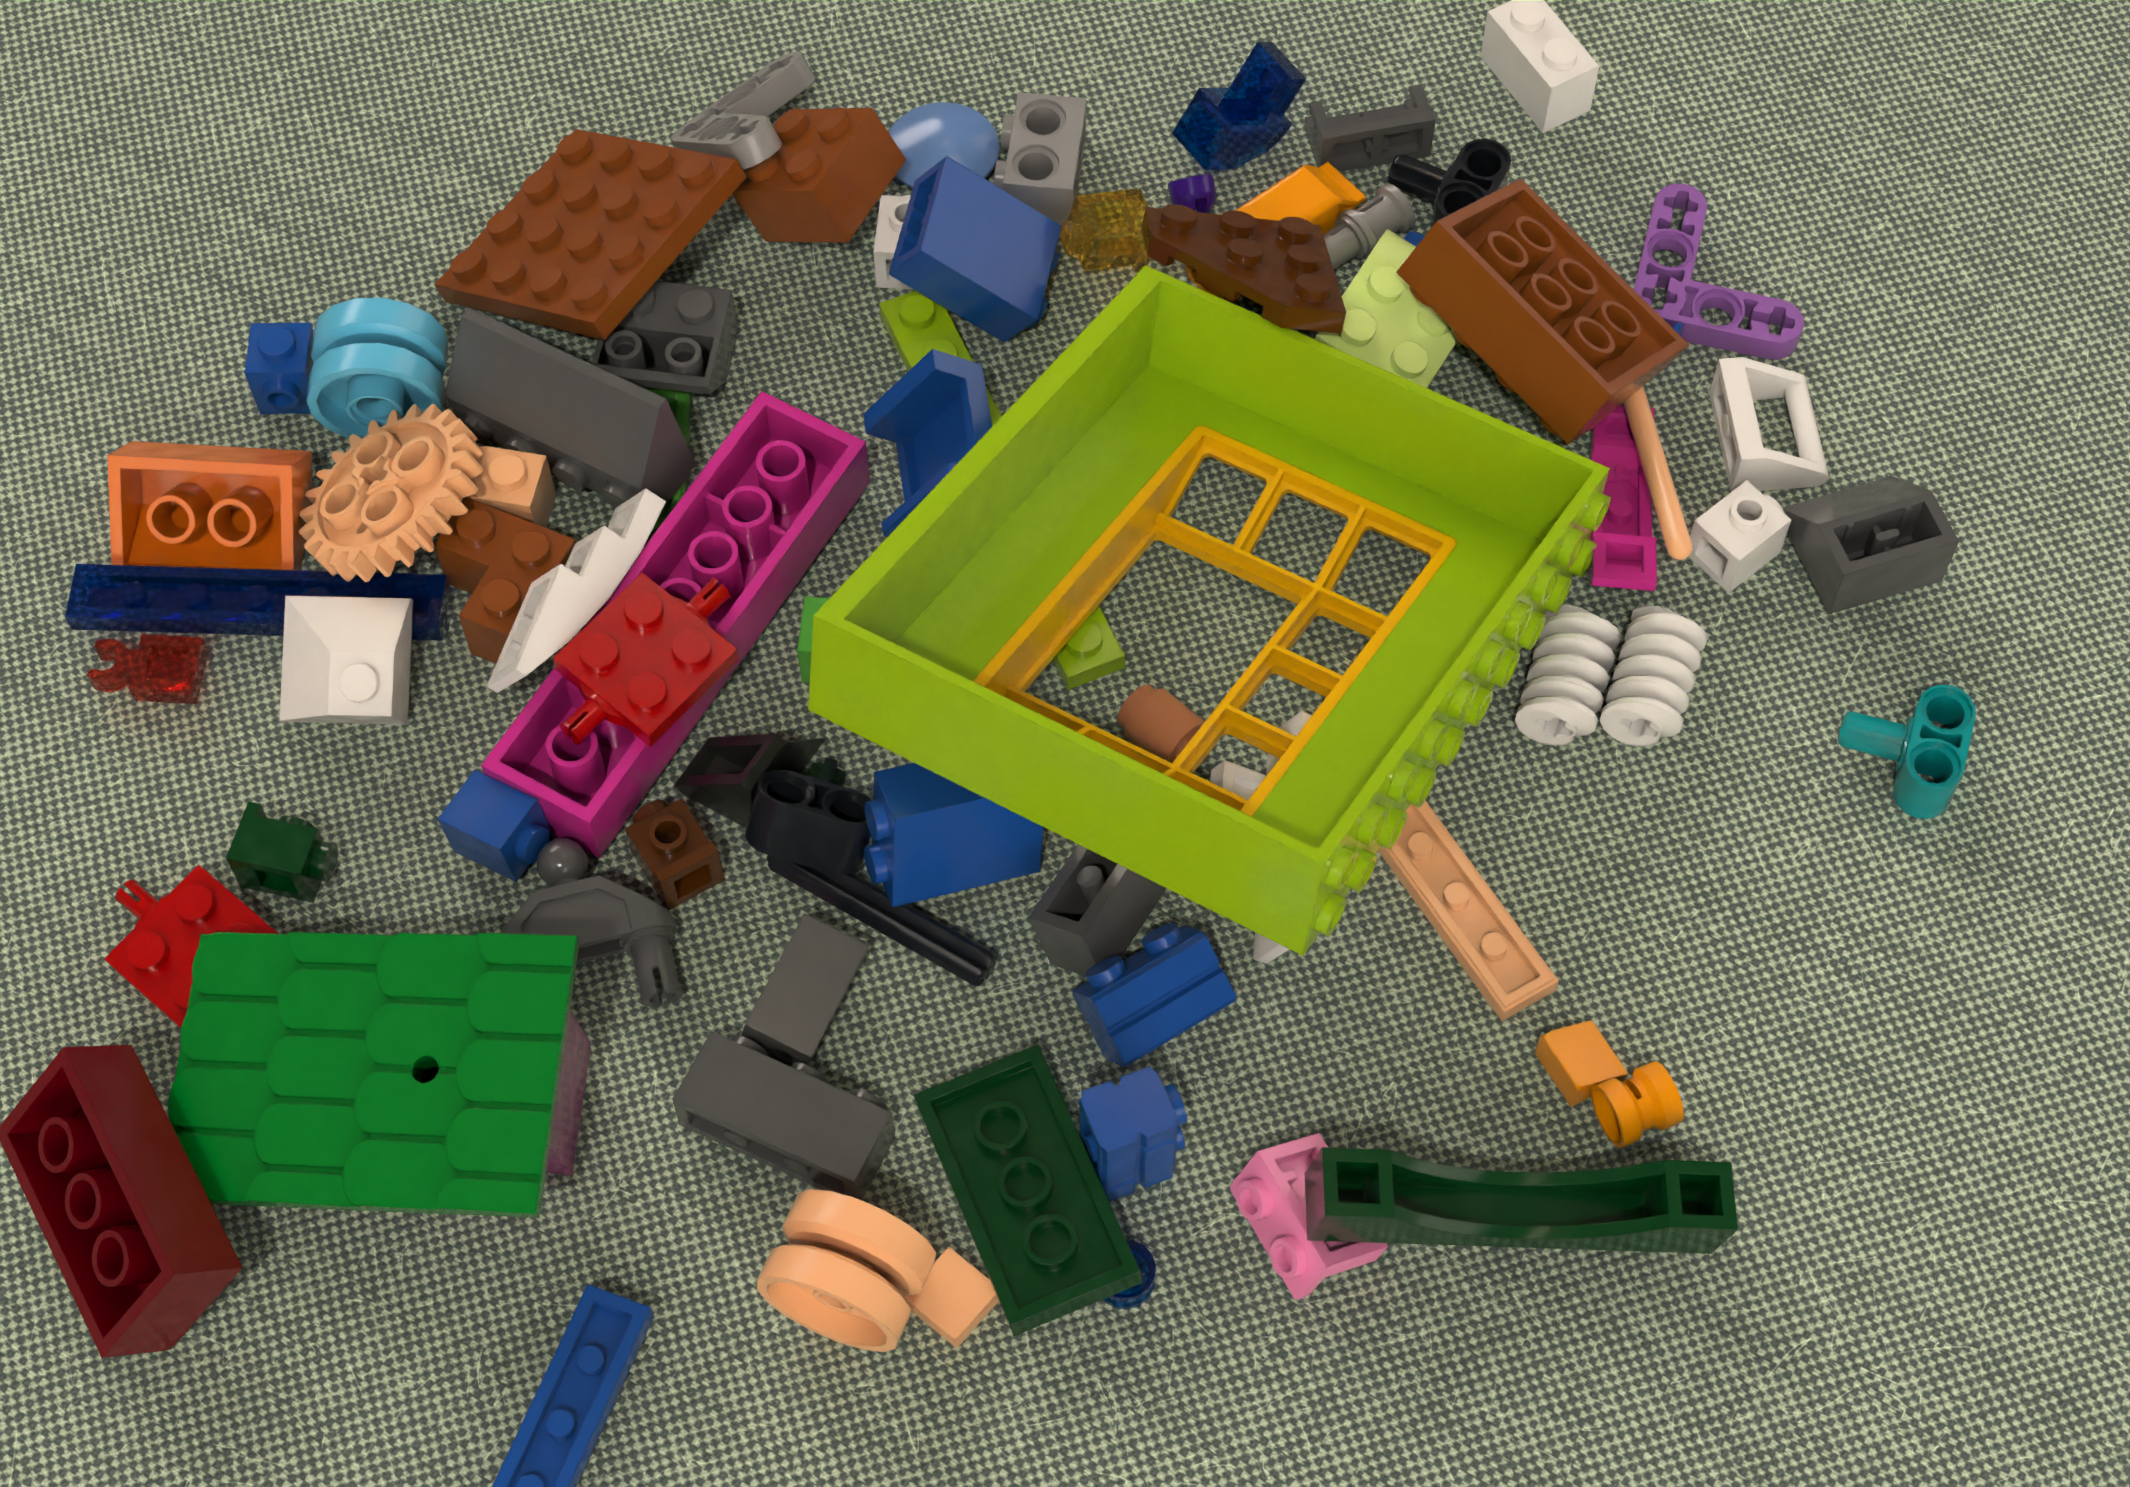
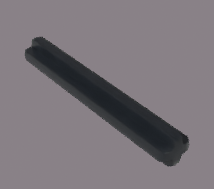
(900, 923)

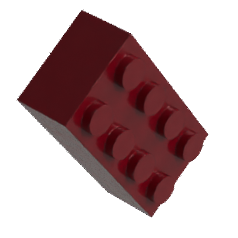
(117, 1200)

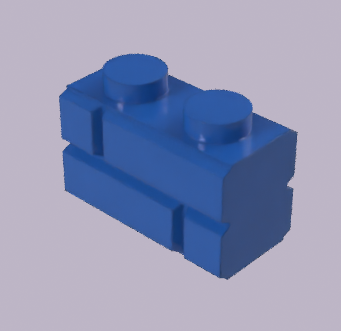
(1153, 993)
(1132, 1131)

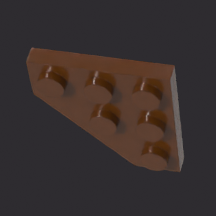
(1265, 260)

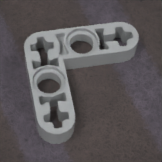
(739, 121)

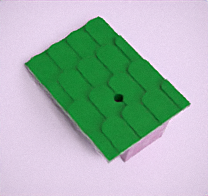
(381, 1070)

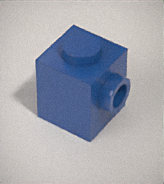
(279, 366)
(495, 825)

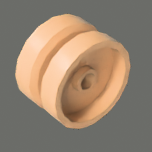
(846, 1270)

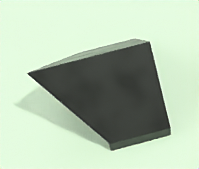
(729, 768)

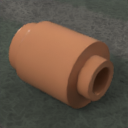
(1158, 722)

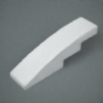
(571, 594)

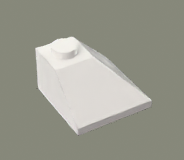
(346, 660)

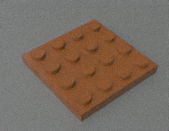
(590, 232)

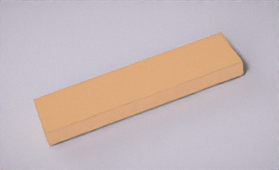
(1468, 915)

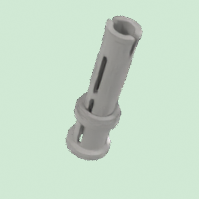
(1361, 229)

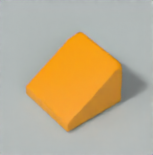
(1578, 1059)

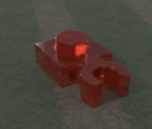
(159, 671)

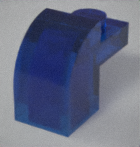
(1244, 120)

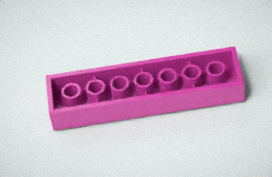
(753, 526)

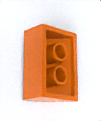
(207, 506)

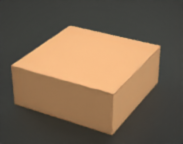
(953, 1298)

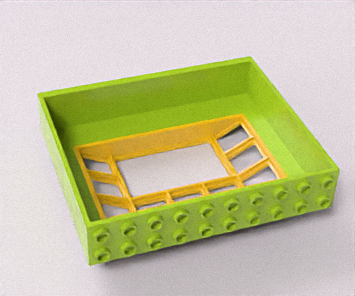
(1074, 486)

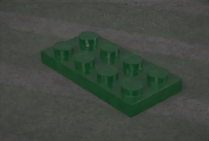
(1027, 1190)

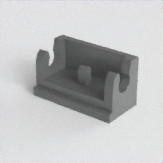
(1372, 135)
(804, 991)

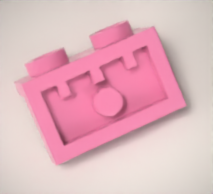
(1274, 1203)

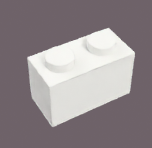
(1539, 62)

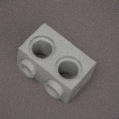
(1043, 152)

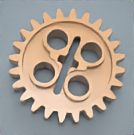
(391, 493)

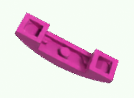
(1624, 538)

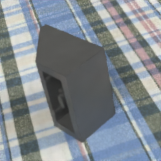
(673, 339)
(1871, 541)

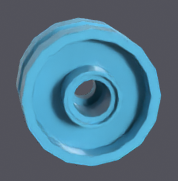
(373, 361)

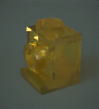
(1107, 230)

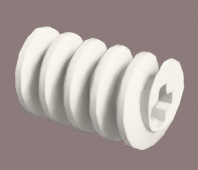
(1567, 676)
(1653, 677)

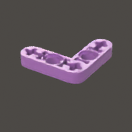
(1688, 298)

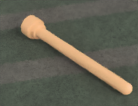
(1658, 476)

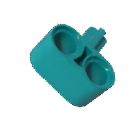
(1919, 747)

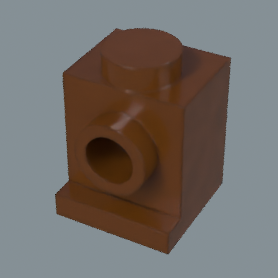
(673, 852)

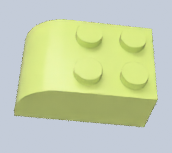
(1386, 320)

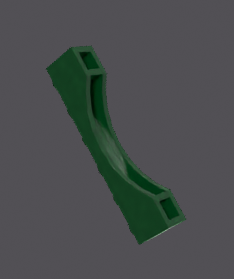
(1416, 1201)

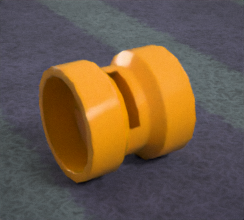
(1637, 1104)

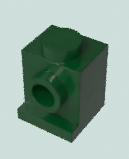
(280, 855)

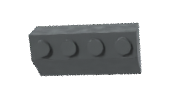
(552, 404)

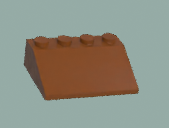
(1540, 308)

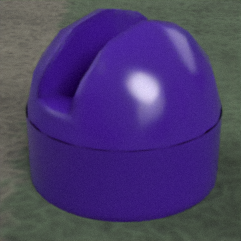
(1194, 192)

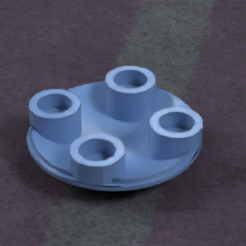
(944, 130)

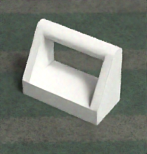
(1732, 396)

